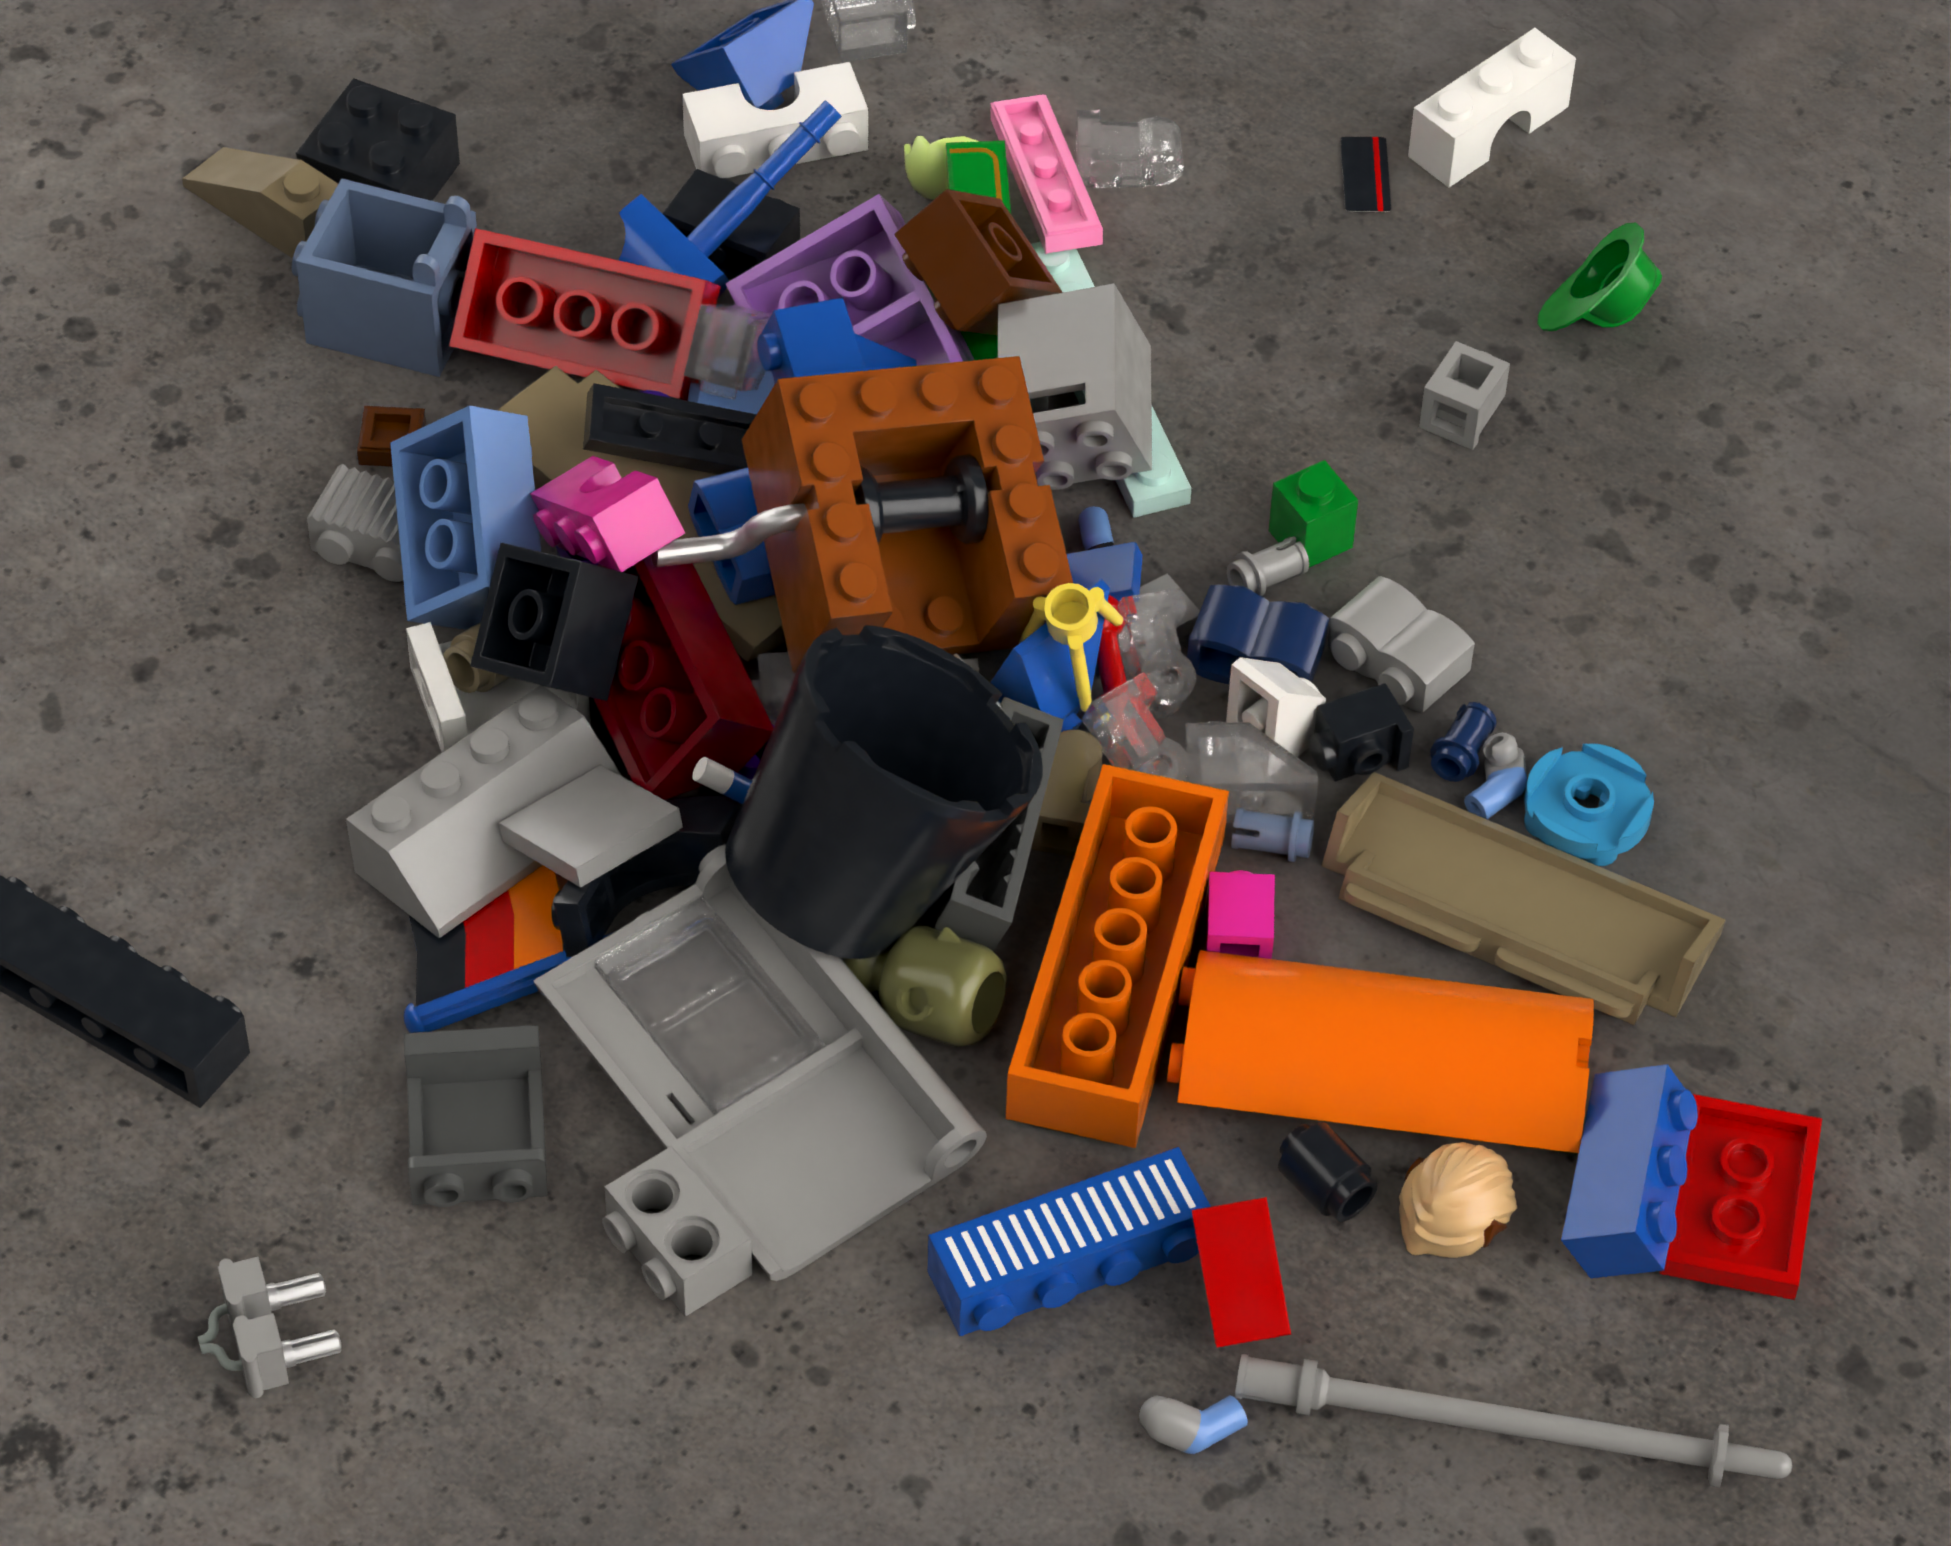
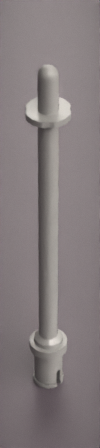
(1312, 1388)

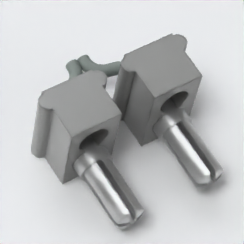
(258, 1342)

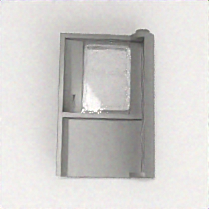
(783, 1062)

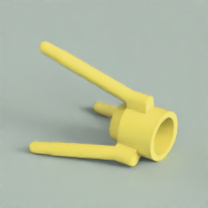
(1072, 620)

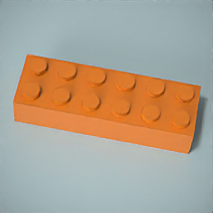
(1117, 956)

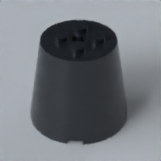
(876, 791)

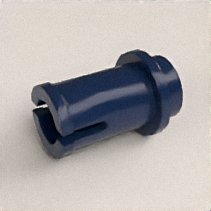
(1458, 751)

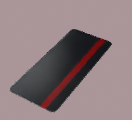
(1365, 174)

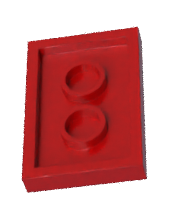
(1745, 1198)

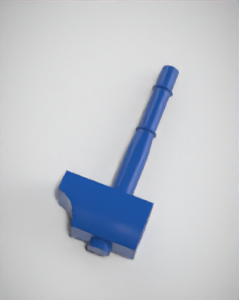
(658, 244)

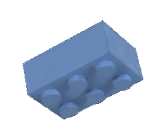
(457, 498)

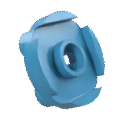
(1588, 832)

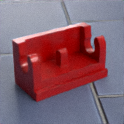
(1241, 1272)

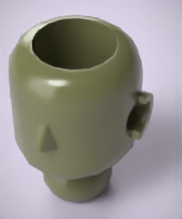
(937, 985)

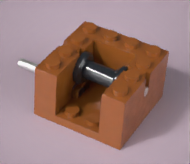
(899, 506)

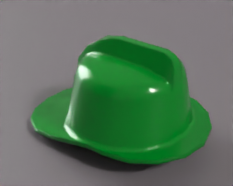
(1607, 286)

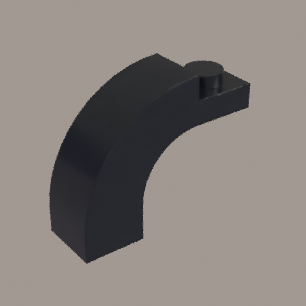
(588, 911)

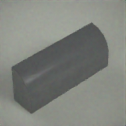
(987, 892)

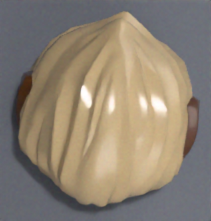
(1455, 1200)

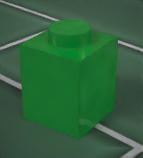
(1315, 510)

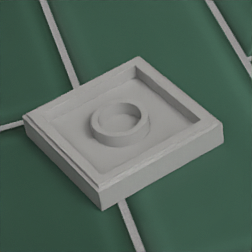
(590, 825)

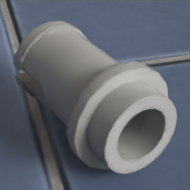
(1268, 566)

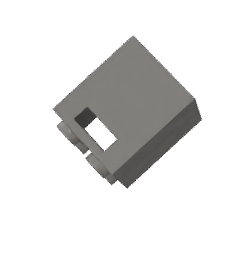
(1090, 345)

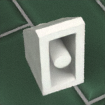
(1274, 702)

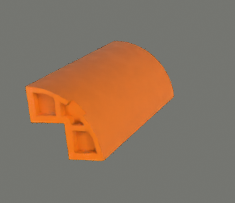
(1384, 1051)

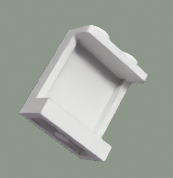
(454, 711)

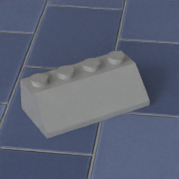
(437, 832)

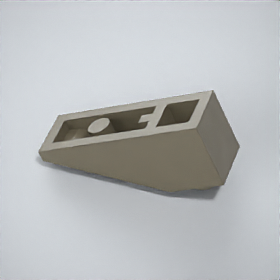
(263, 193)

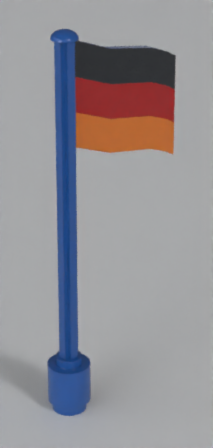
(486, 956)

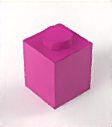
(1240, 913)

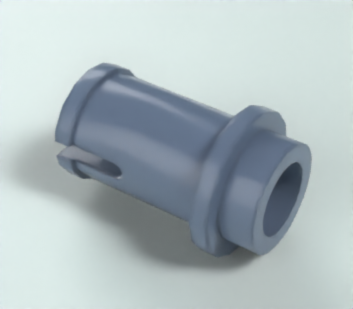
(1276, 833)

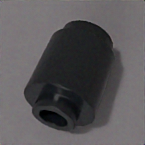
(1326, 1171)

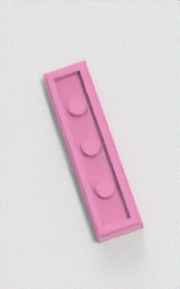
(1046, 174)

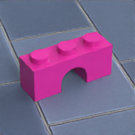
(604, 515)

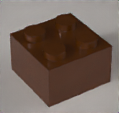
(972, 259)

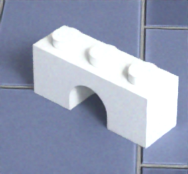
(1519, 83)
(734, 137)

